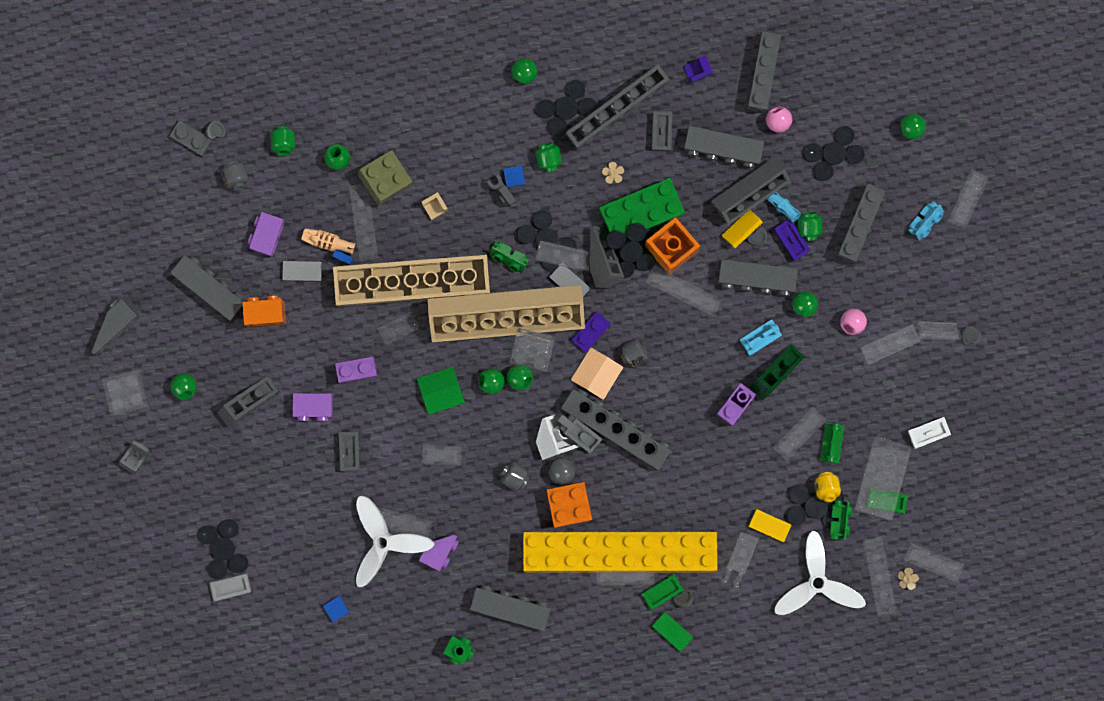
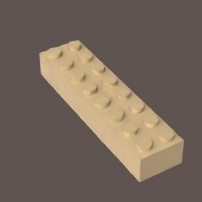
(411, 280)
(506, 312)

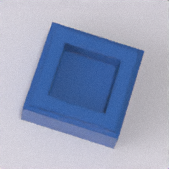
(514, 176)
(343, 257)
(336, 608)

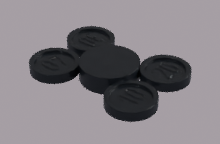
(566, 108)
(834, 153)
(543, 220)
(630, 249)
(813, 507)
(223, 549)

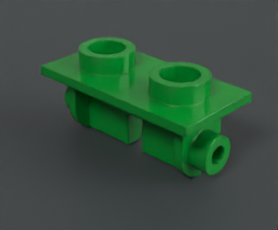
(515, 262)
(832, 442)
(841, 512)

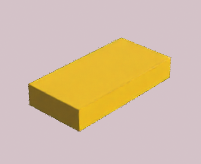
(742, 228)
(769, 525)

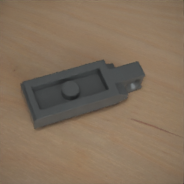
(578, 432)

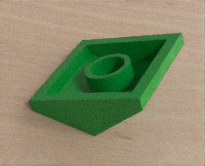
(440, 390)

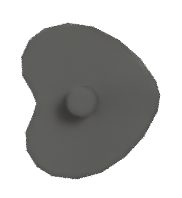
(214, 130)
(758, 236)
(971, 335)
(684, 599)

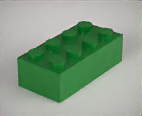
(648, 206)

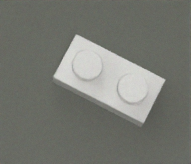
(929, 432)

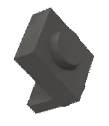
(134, 457)

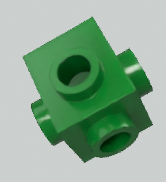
(451, 650)

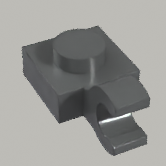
(505, 195)

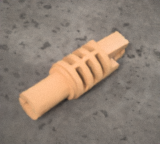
(327, 241)

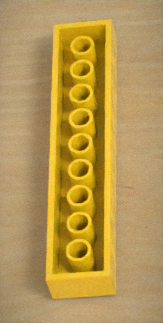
(620, 552)

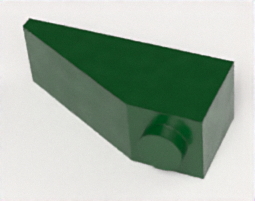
(776, 372)

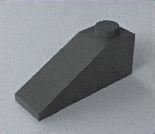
(603, 259)
(114, 324)
(247, 401)

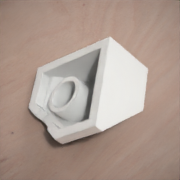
(552, 440)

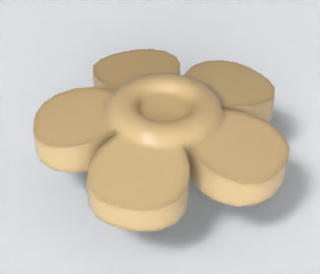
(613, 173)
(908, 579)

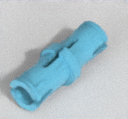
(784, 206)

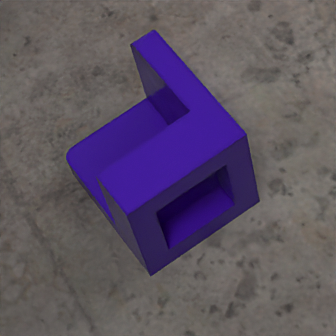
(698, 70)

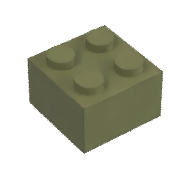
(384, 178)

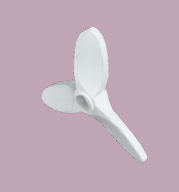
(377, 529)
(804, 592)

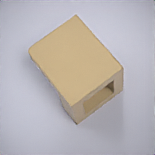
(434, 206)

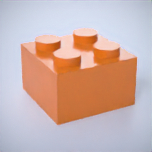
(672, 246)
(264, 312)
(569, 504)

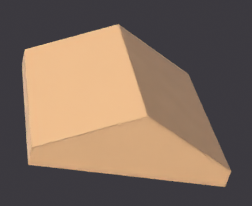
(597, 373)

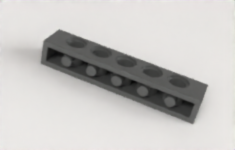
(617, 107)
(655, 460)

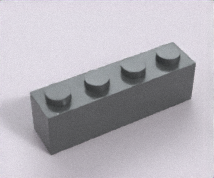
(764, 72)
(723, 146)
(751, 191)
(860, 223)
(757, 276)
(208, 288)
(510, 608)

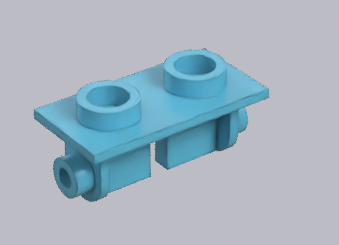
(932, 214)
(761, 337)

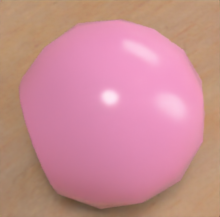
(779, 119)
(853, 321)

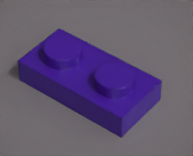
(792, 240)
(593, 330)

